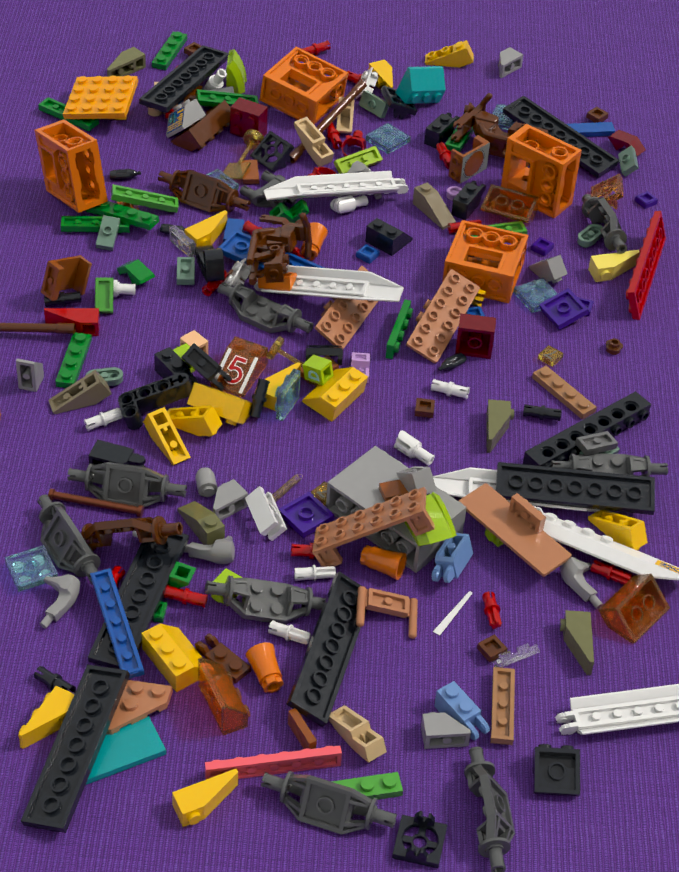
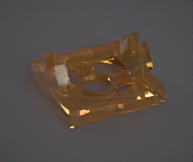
(607, 187)

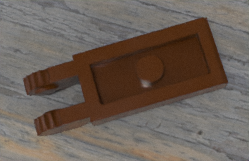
(223, 655)

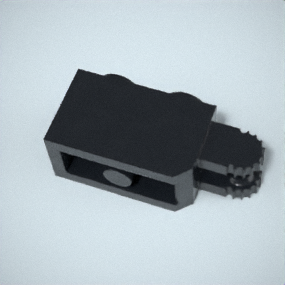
(440, 130)
(467, 200)
(169, 363)
(205, 365)
(109, 452)

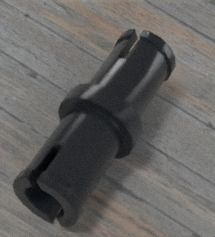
(64, 298)
(259, 398)
(542, 412)
(53, 680)

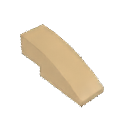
(345, 118)
(313, 142)
(357, 733)

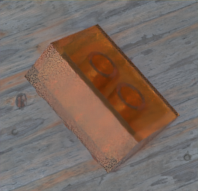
(510, 204)
(635, 607)
(222, 696)

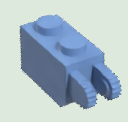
(452, 557)
(459, 706)

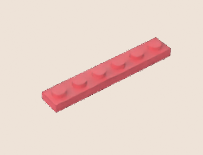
(277, 763)

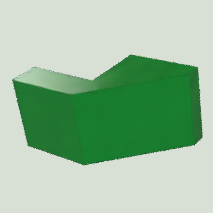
(291, 214)
(137, 271)
(181, 575)

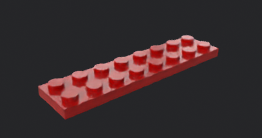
(646, 265)

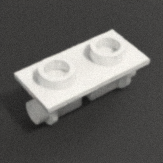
(369, 78)
(241, 270)

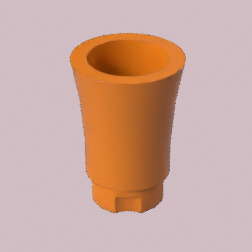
(318, 235)
(384, 561)
(265, 666)

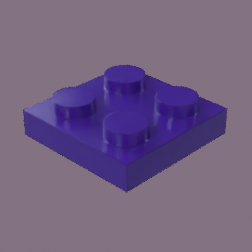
(563, 308)
(306, 514)

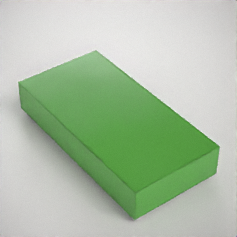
(104, 295)

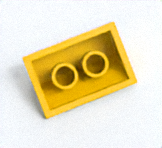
(337, 392)
(226, 405)
(172, 655)

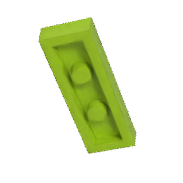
(368, 157)

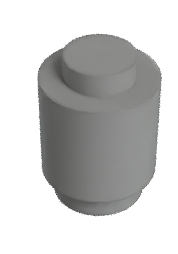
(206, 482)

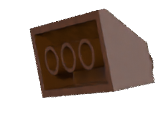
(204, 129)

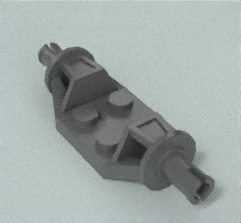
(600, 211)
(263, 312)
(613, 463)
(126, 483)
(64, 540)
(265, 599)
(327, 803)
(498, 829)

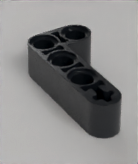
(210, 262)
(153, 396)

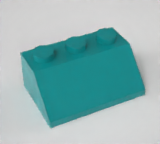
(422, 85)

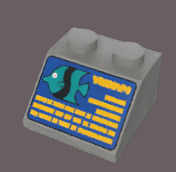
(184, 116)

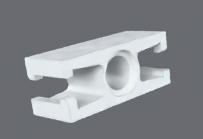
(265, 513)

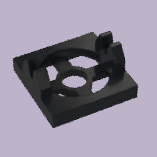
(399, 108)
(265, 145)
(327, 350)
(419, 855)

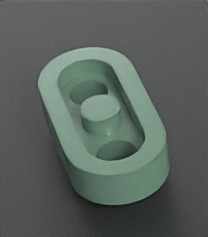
(589, 235)
(112, 375)

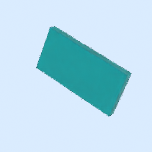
(127, 749)

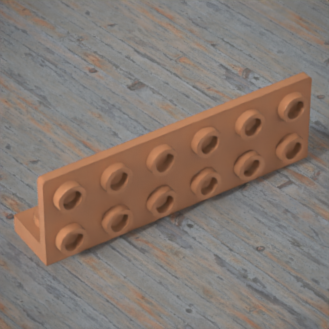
(364, 522)

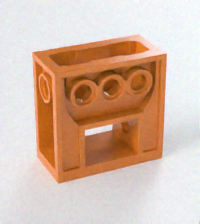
(313, 92)
(71, 165)
(551, 169)
(494, 264)

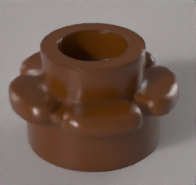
(613, 346)

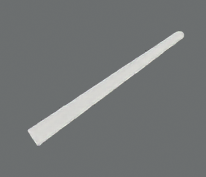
(441, 627)

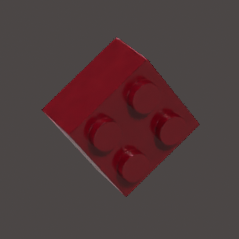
(247, 116)
(475, 335)

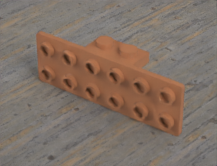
(442, 316)
(343, 318)
(517, 526)

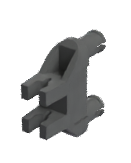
(258, 197)

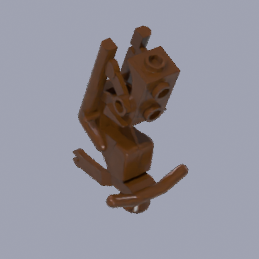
(486, 126)
(271, 244)

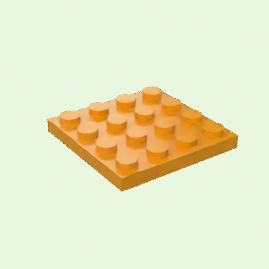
(101, 97)

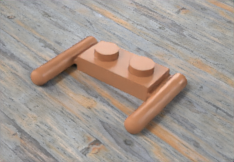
(389, 604)

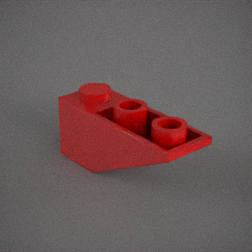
(85, 319)

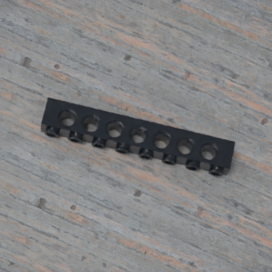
(613, 418)

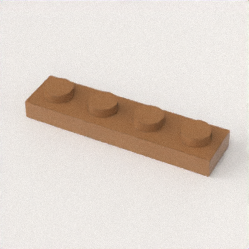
(564, 392)
(502, 706)

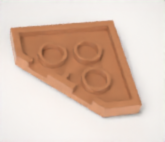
(139, 701)

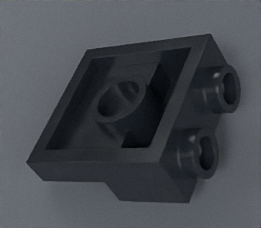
(556, 770)

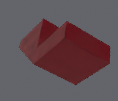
(625, 139)

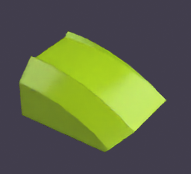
(235, 72)
(443, 528)

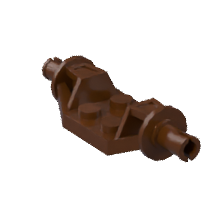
(203, 191)
(104, 530)

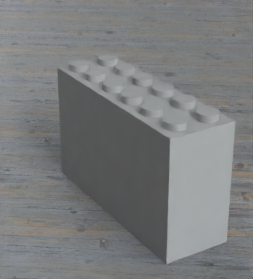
(358, 489)

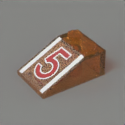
(243, 363)

